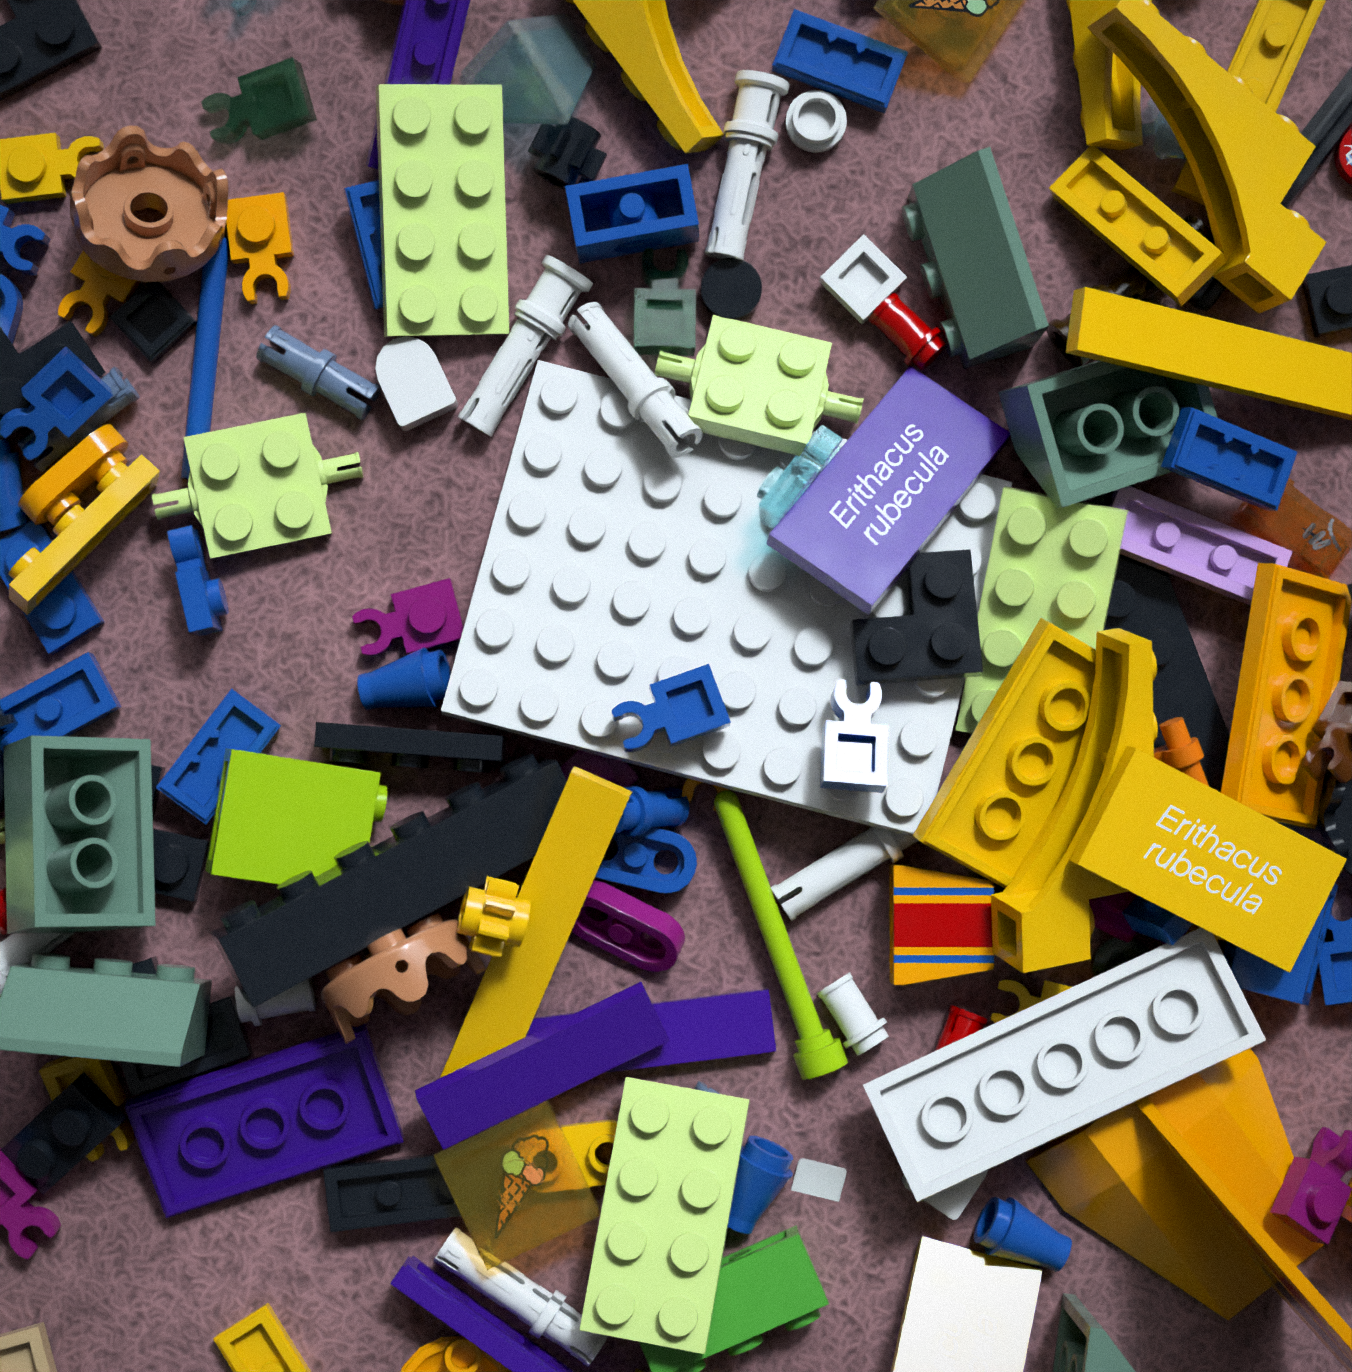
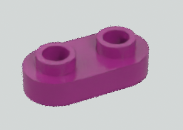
(629, 928)

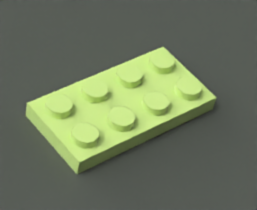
(442, 209)
(1043, 567)
(665, 1215)

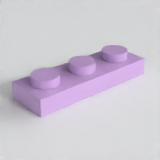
(1193, 545)

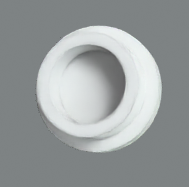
(816, 121)

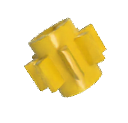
(493, 917)

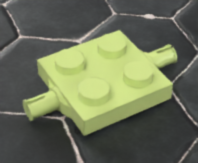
(759, 385)
(257, 485)

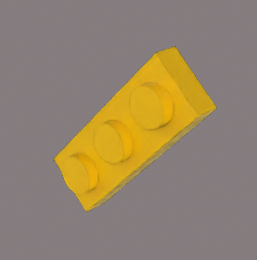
(1137, 225)
(81, 532)

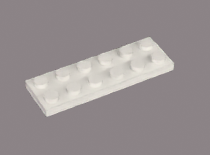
(1063, 1063)

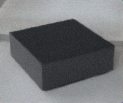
(153, 320)

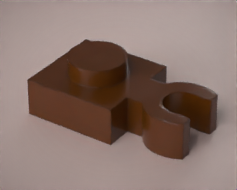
(1335, 737)

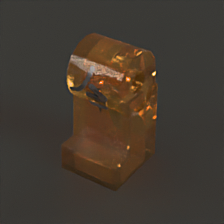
(1303, 527)

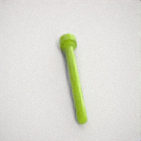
(816, 1047)

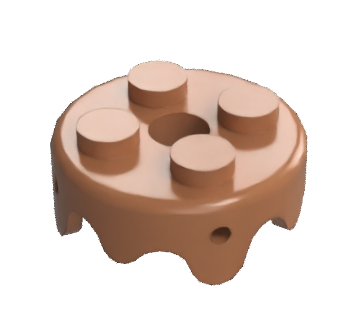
(139, 176)
(396, 972)

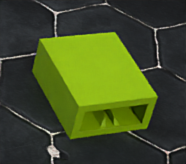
(289, 815)

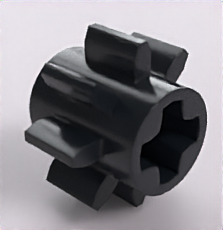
(567, 153)

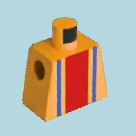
(938, 925)

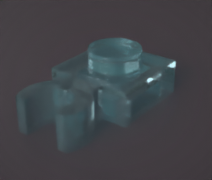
(786, 486)

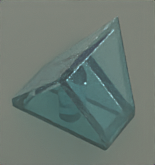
(539, 68)

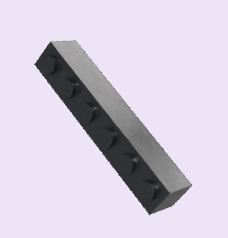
(391, 883)

